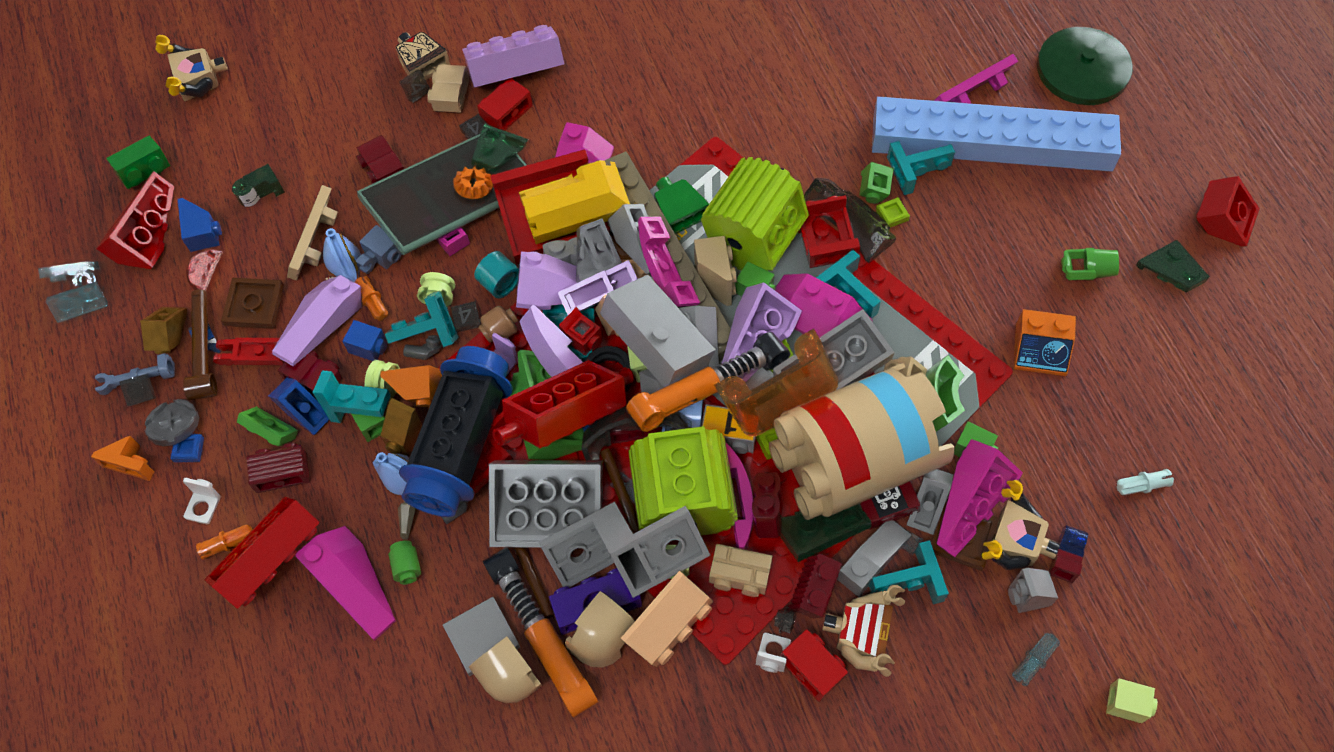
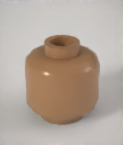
(499, 322)

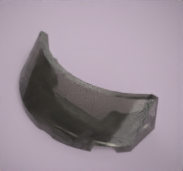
(865, 222)
(599, 433)

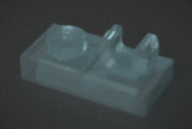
(79, 269)
(76, 302)

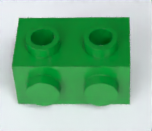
(138, 161)

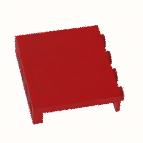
(511, 182)

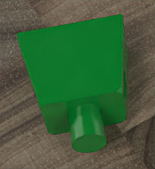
(679, 203)

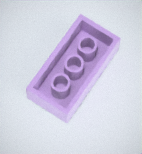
(513, 55)

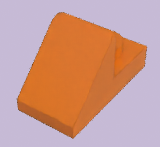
(122, 458)

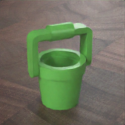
(1097, 263)

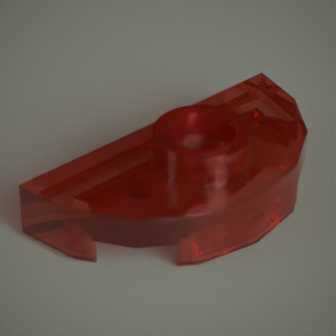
(201, 268)

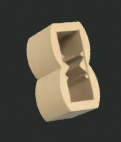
(448, 88)

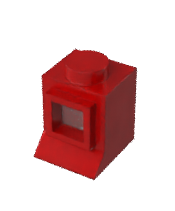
(582, 332)

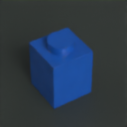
(365, 341)

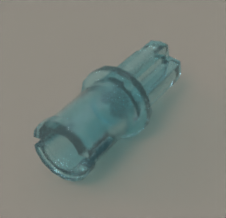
(1036, 659)

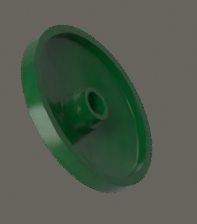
(1084, 65)

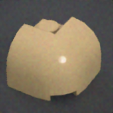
(599, 632)
(505, 673)

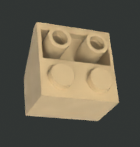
(714, 267)

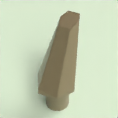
(406, 516)

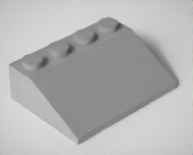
(540, 498)

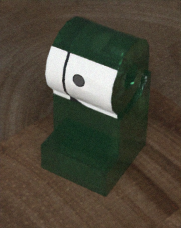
(256, 186)

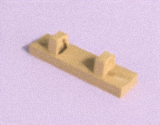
(303, 252)

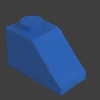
(197, 226)
(299, 405)

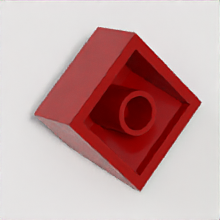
(1228, 211)

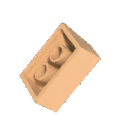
(668, 620)

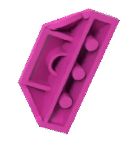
(820, 303)

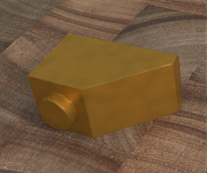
(163, 329)
(400, 428)

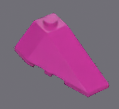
(974, 493)

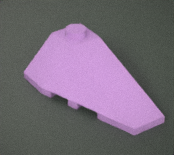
(541, 280)
(757, 313)
(318, 317)

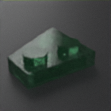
(496, 148)
(1175, 266)

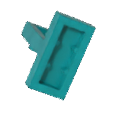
(917, 164)
(841, 276)
(438, 318)
(341, 398)
(916, 577)

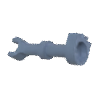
(164, 368)

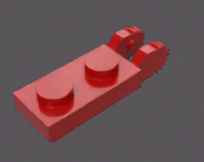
(247, 352)

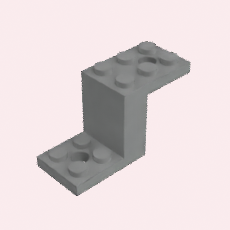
(637, 556)

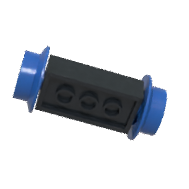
(455, 431)

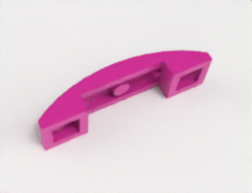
(660, 264)
(743, 527)

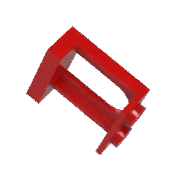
(832, 252)

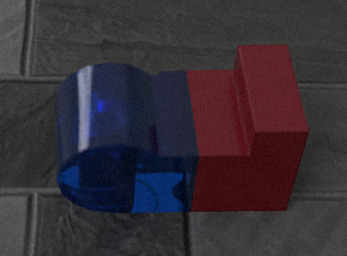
(1069, 555)

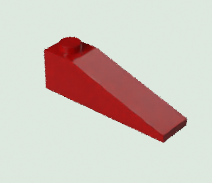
(140, 229)

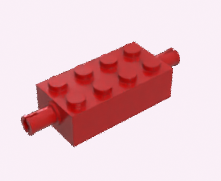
(563, 404)

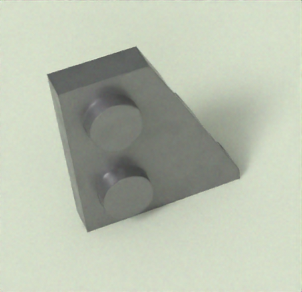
(594, 250)

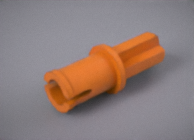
(372, 299)
(222, 542)

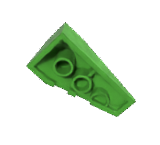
(530, 374)

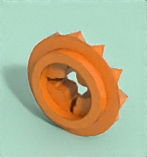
(481, 187)

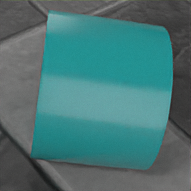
(497, 274)

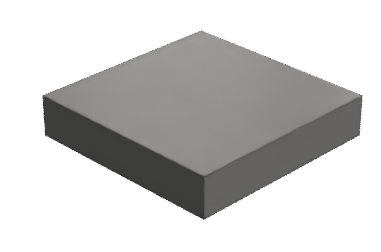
(478, 631)

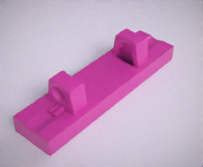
(993, 75)

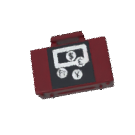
(891, 505)

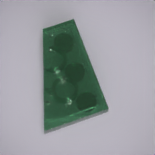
(817, 534)

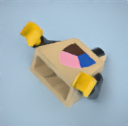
(191, 69)
(1019, 533)

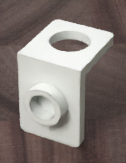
(202, 492)
(768, 661)

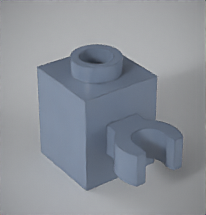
(377, 249)

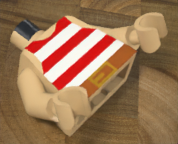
(865, 629)

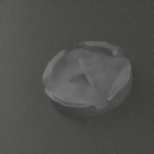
(171, 422)

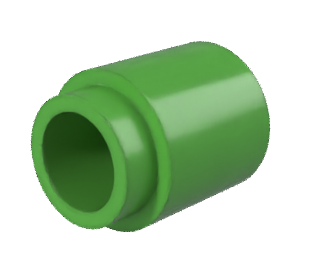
(404, 562)

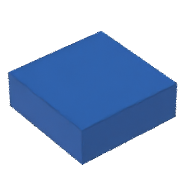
(188, 450)

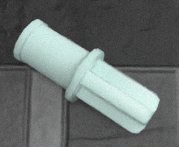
(1144, 482)

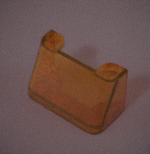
(803, 382)

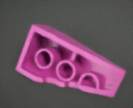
(581, 137)
(346, 573)

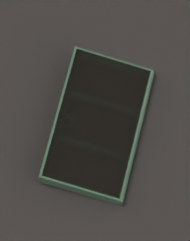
(422, 199)

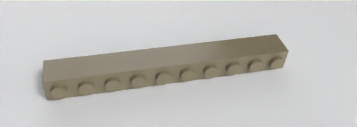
(639, 194)

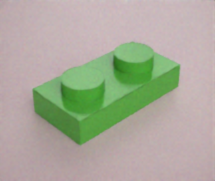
(267, 426)

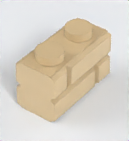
(740, 570)

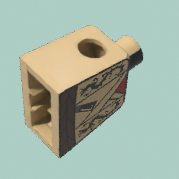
(420, 53)

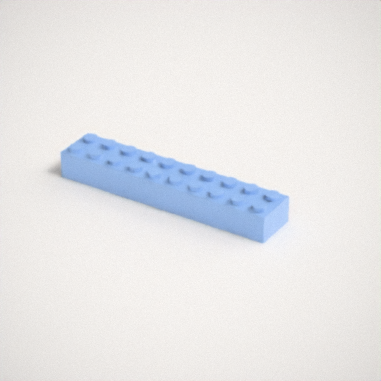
(999, 133)

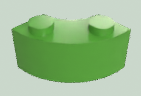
(945, 379)

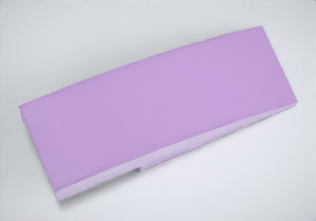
(591, 290)
(548, 342)

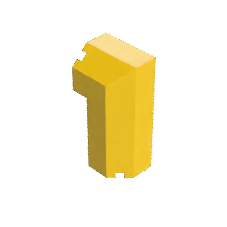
(573, 202)

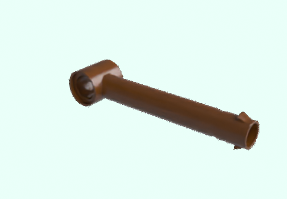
(201, 383)

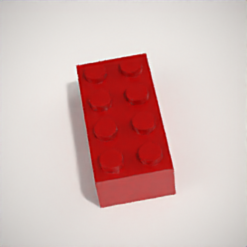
(262, 552)

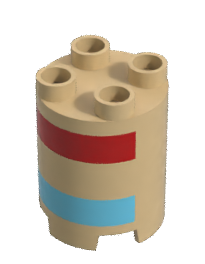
(860, 441)

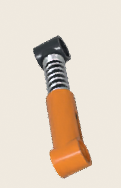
(651, 409)
(541, 635)

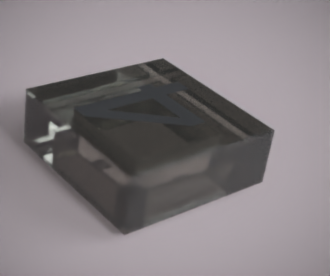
(415, 86)
(472, 126)
(466, 316)

